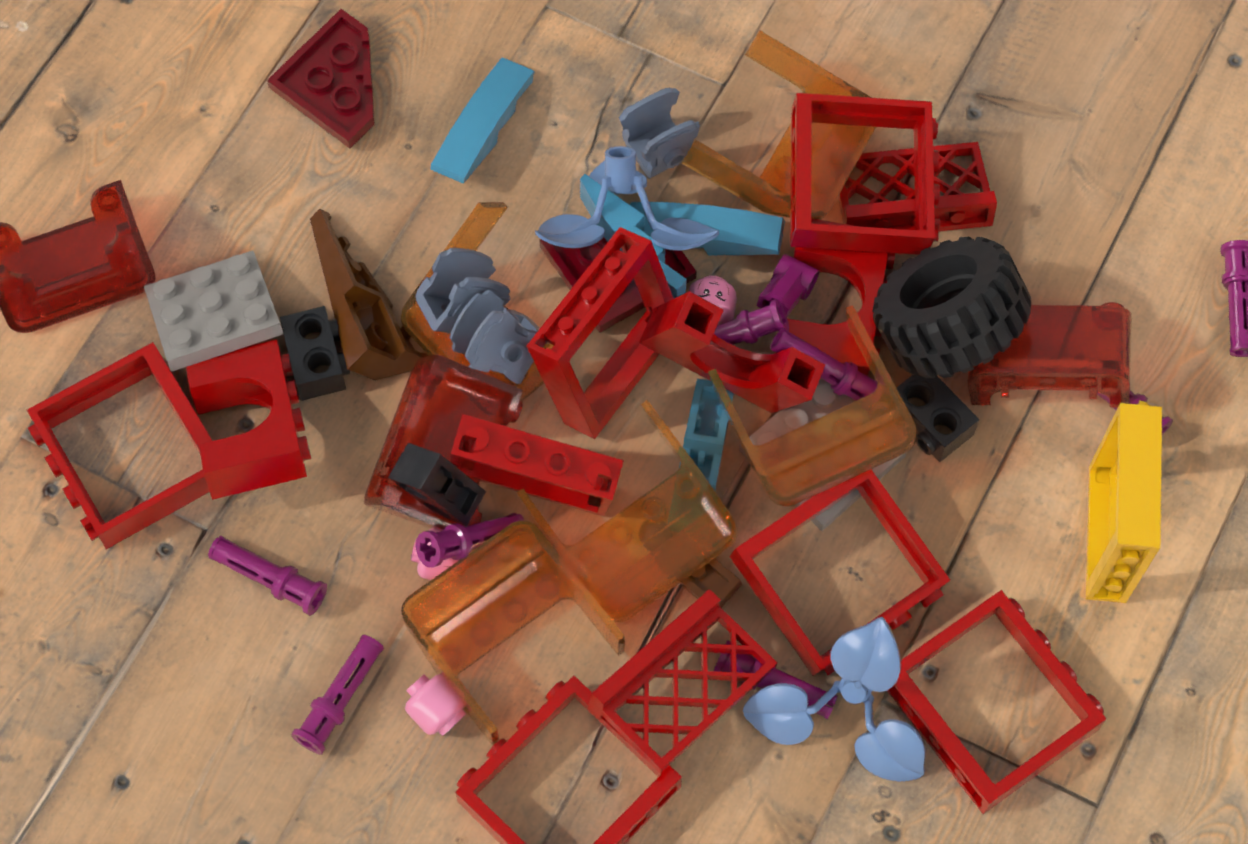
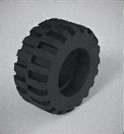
(952, 307)

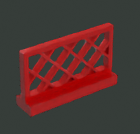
(954, 207)
(651, 663)

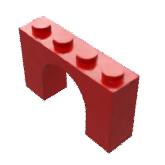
(866, 274)
(685, 334)
(270, 451)

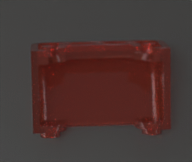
(74, 265)
(1063, 351)
(429, 418)

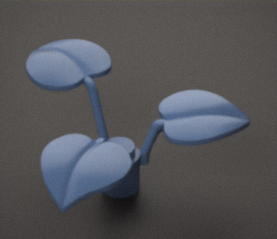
(620, 176)
(867, 663)

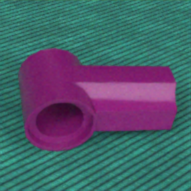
(789, 283)

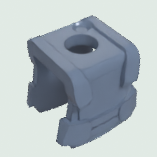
(653, 133)
(455, 280)
(494, 336)

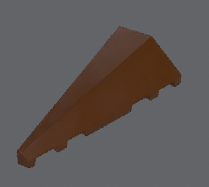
(366, 325)

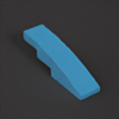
(481, 120)
(618, 214)
(739, 230)
(706, 430)

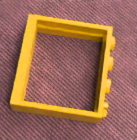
(1124, 503)

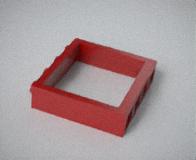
(870, 112)
(578, 317)
(89, 393)
(535, 464)
(894, 523)
(528, 728)
(944, 741)

